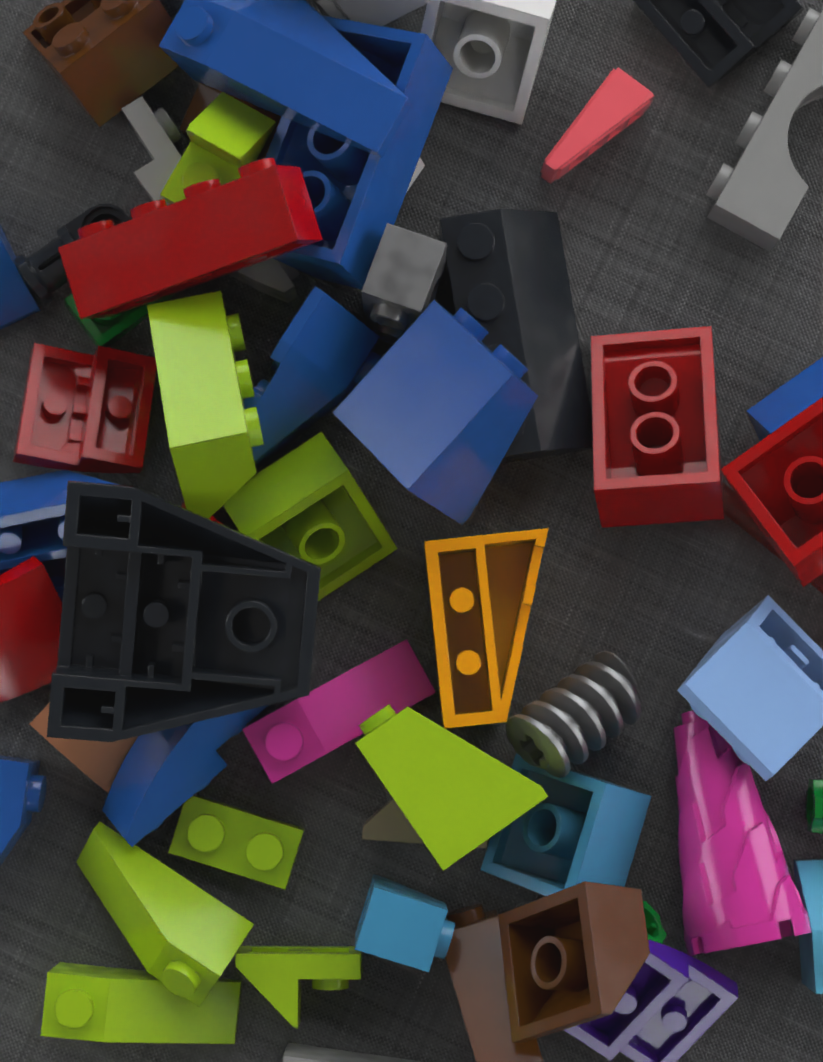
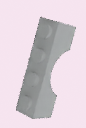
(764, 187)

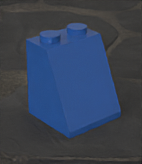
(441, 409)

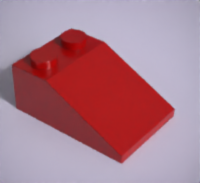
(655, 428)

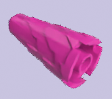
(728, 849)

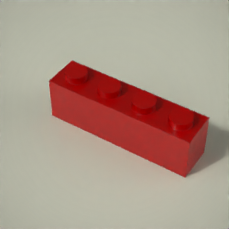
(190, 240)

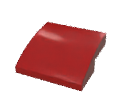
(86, 410)
(28, 629)

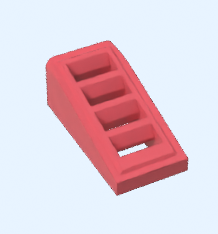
(608, 112)

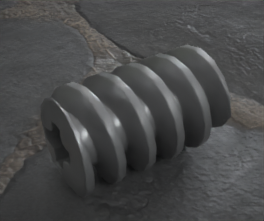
(576, 715)

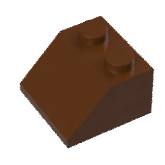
(571, 956)

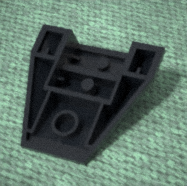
(172, 618)

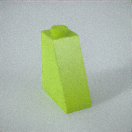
(444, 783)

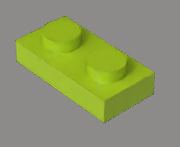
(236, 841)

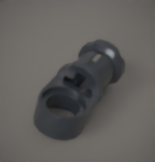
(45, 267)

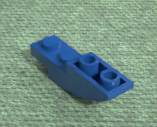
(168, 770)

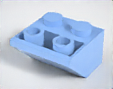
(760, 687)

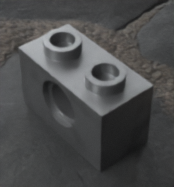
(402, 281)

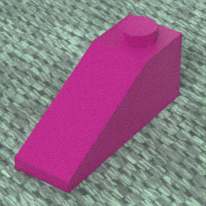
(334, 711)

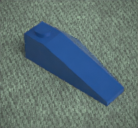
(288, 64)

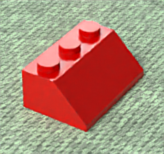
(784, 490)

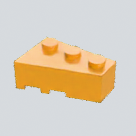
(479, 619)

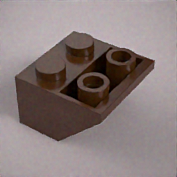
(103, 50)

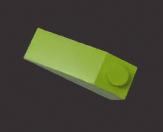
(167, 920)
(134, 1008)

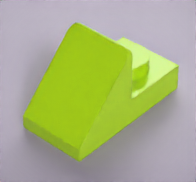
(221, 142)
(279, 971)

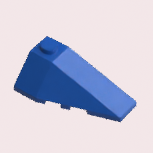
(314, 370)

